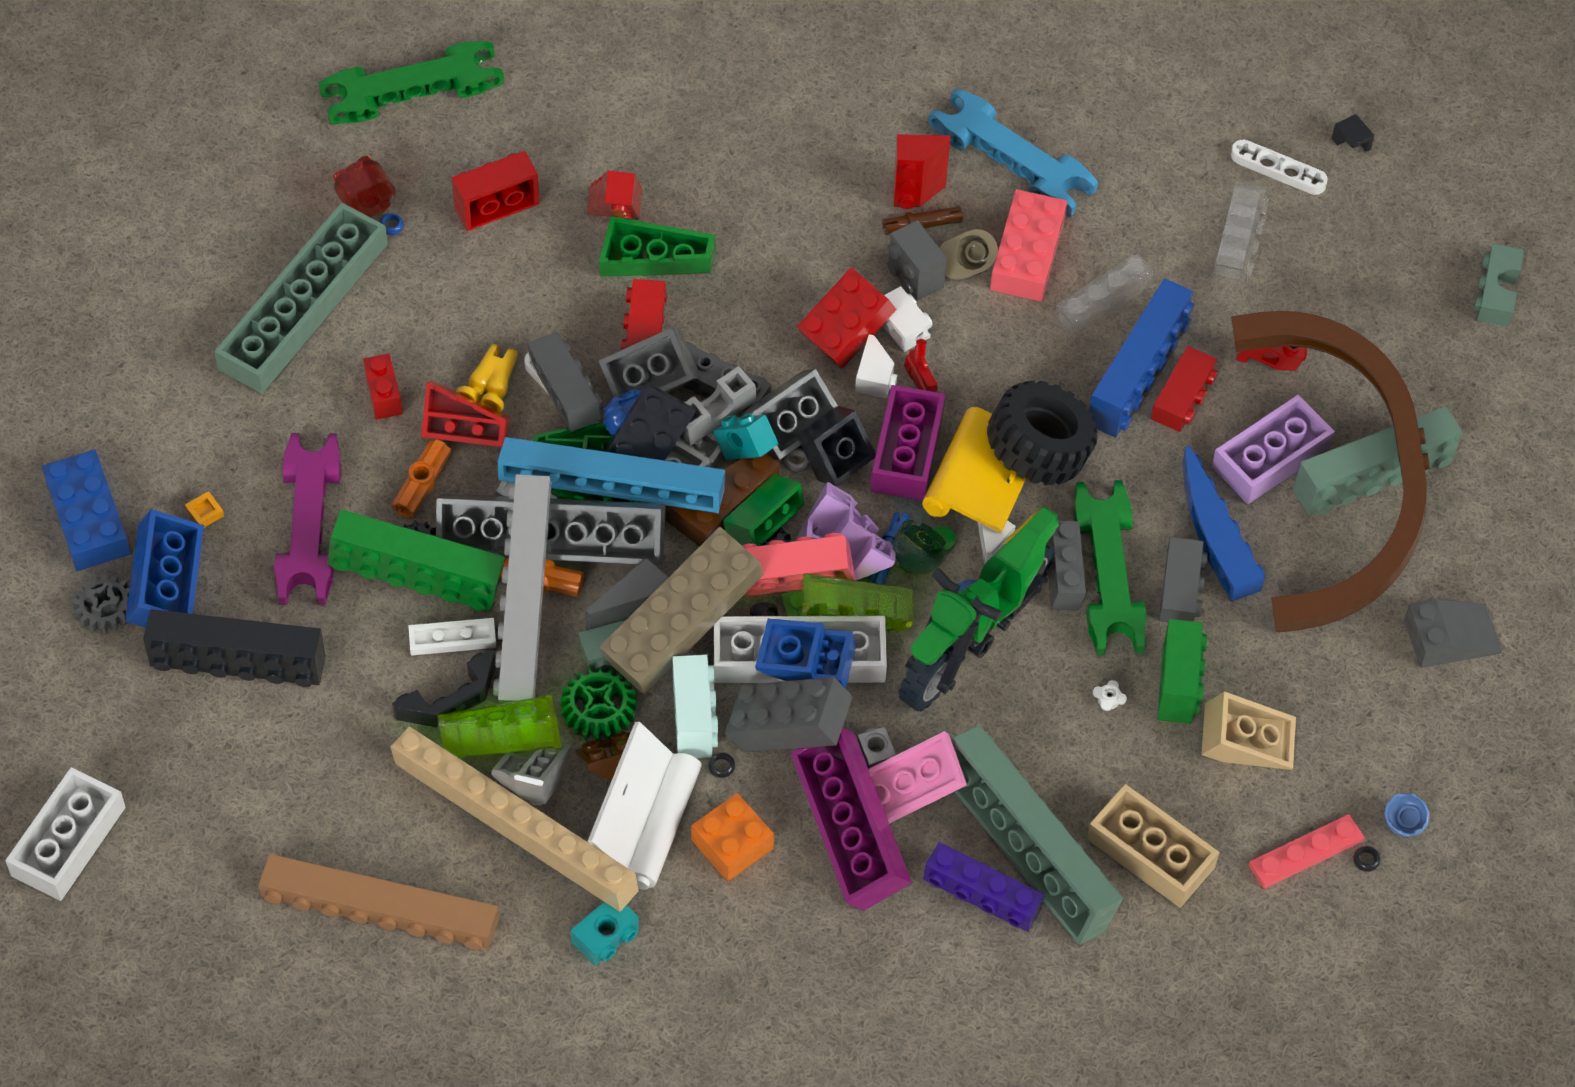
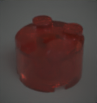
(364, 186)

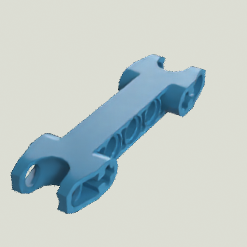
(977, 127)

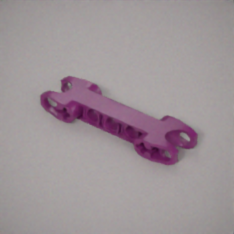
(310, 474)

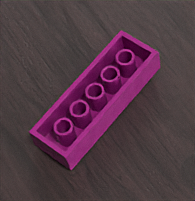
(851, 821)

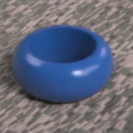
(395, 230)

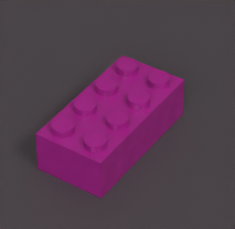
(908, 442)

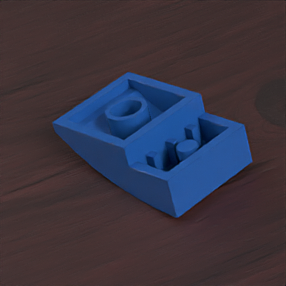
(805, 651)

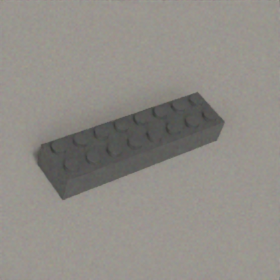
(575, 527)

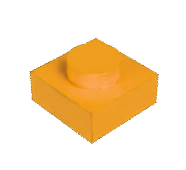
(204, 509)

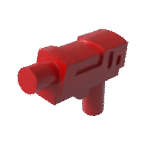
(918, 368)

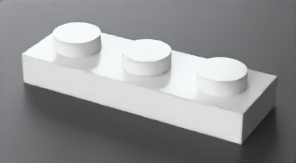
(452, 636)

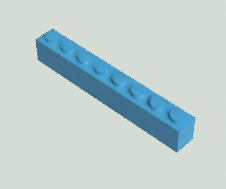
(614, 474)

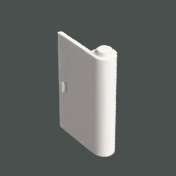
(644, 805)

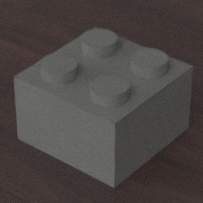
(916, 260)

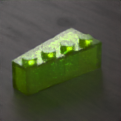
(853, 598)
(501, 728)

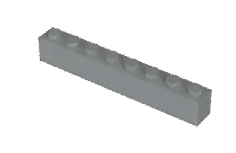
(524, 588)

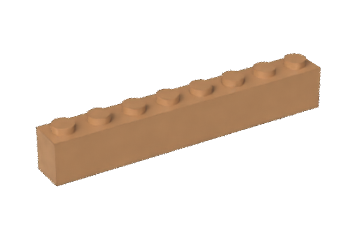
(379, 902)

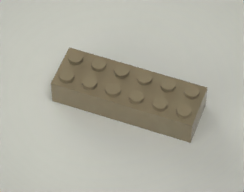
(682, 610)

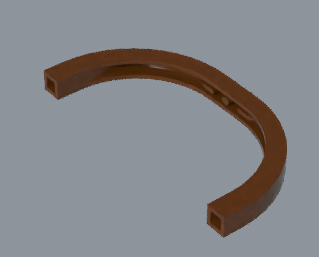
(1328, 336)

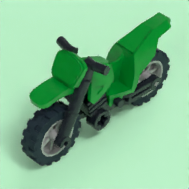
(967, 617)

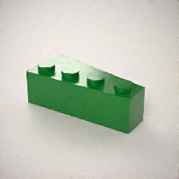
(654, 249)

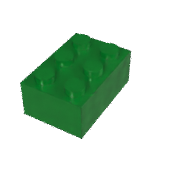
(1182, 671)

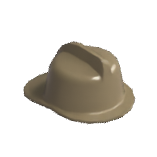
(969, 253)

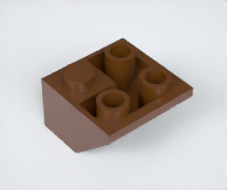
(604, 755)

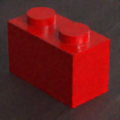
(382, 386)

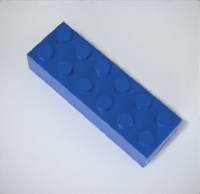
(1141, 357)

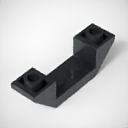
(414, 709)

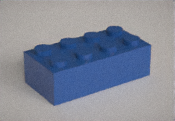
(86, 510)
(164, 566)

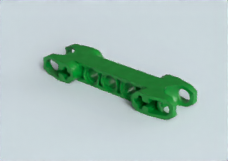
(368, 92)
(1114, 610)

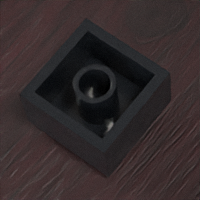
(836, 445)

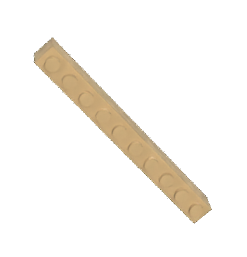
(515, 819)

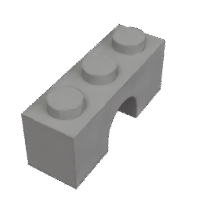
(733, 394)

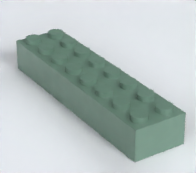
(301, 298)
(1034, 838)

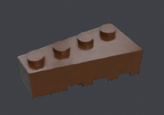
(740, 482)

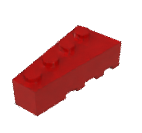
(615, 195)

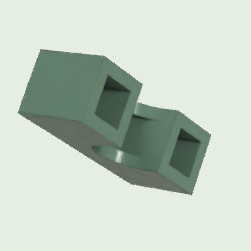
(1495, 302)

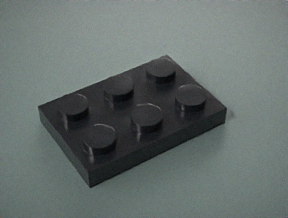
(651, 425)

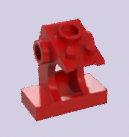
(1280, 358)

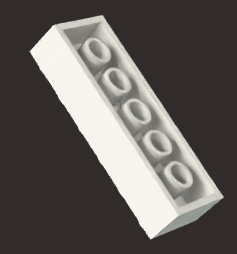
(740, 637)

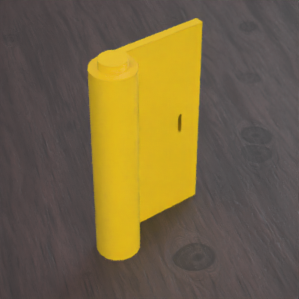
(973, 478)

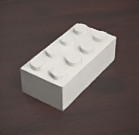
(65, 834)

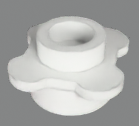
(1108, 703)

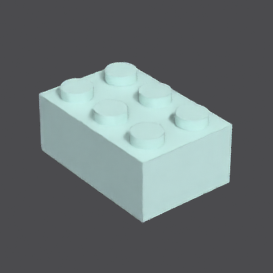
(694, 705)

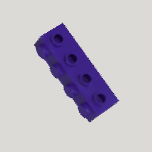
(983, 886)

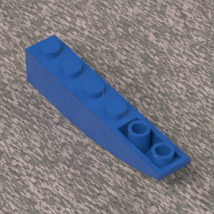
(1224, 546)

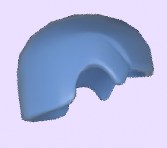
(1410, 811)

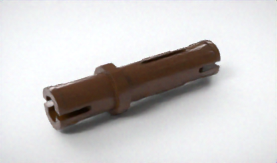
(926, 219)

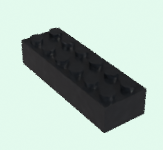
(234, 648)

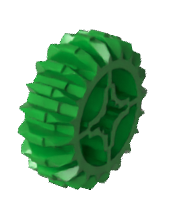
(602, 718)

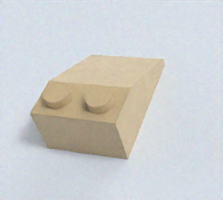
(1247, 733)

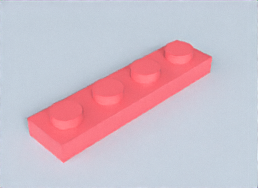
(1306, 851)

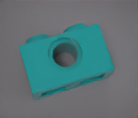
(745, 436)
(601, 947)

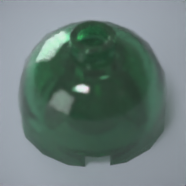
(919, 548)

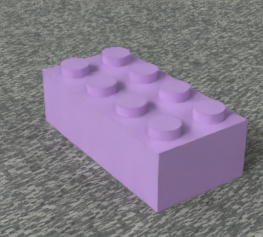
(1272, 449)

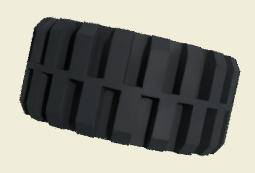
(1028, 451)

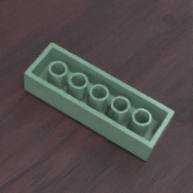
(1370, 464)

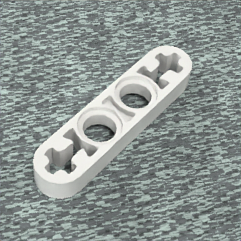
(1277, 170)

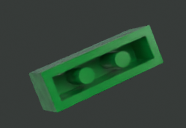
(765, 510)

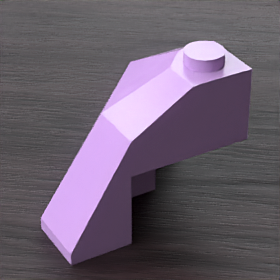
(836, 513)

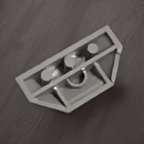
(533, 773)

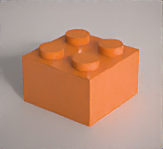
(732, 837)

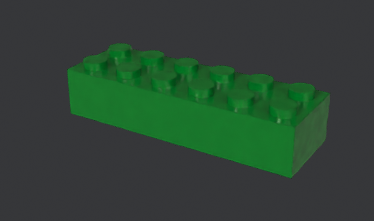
(415, 560)

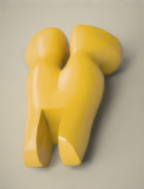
(491, 377)

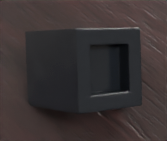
(1353, 132)

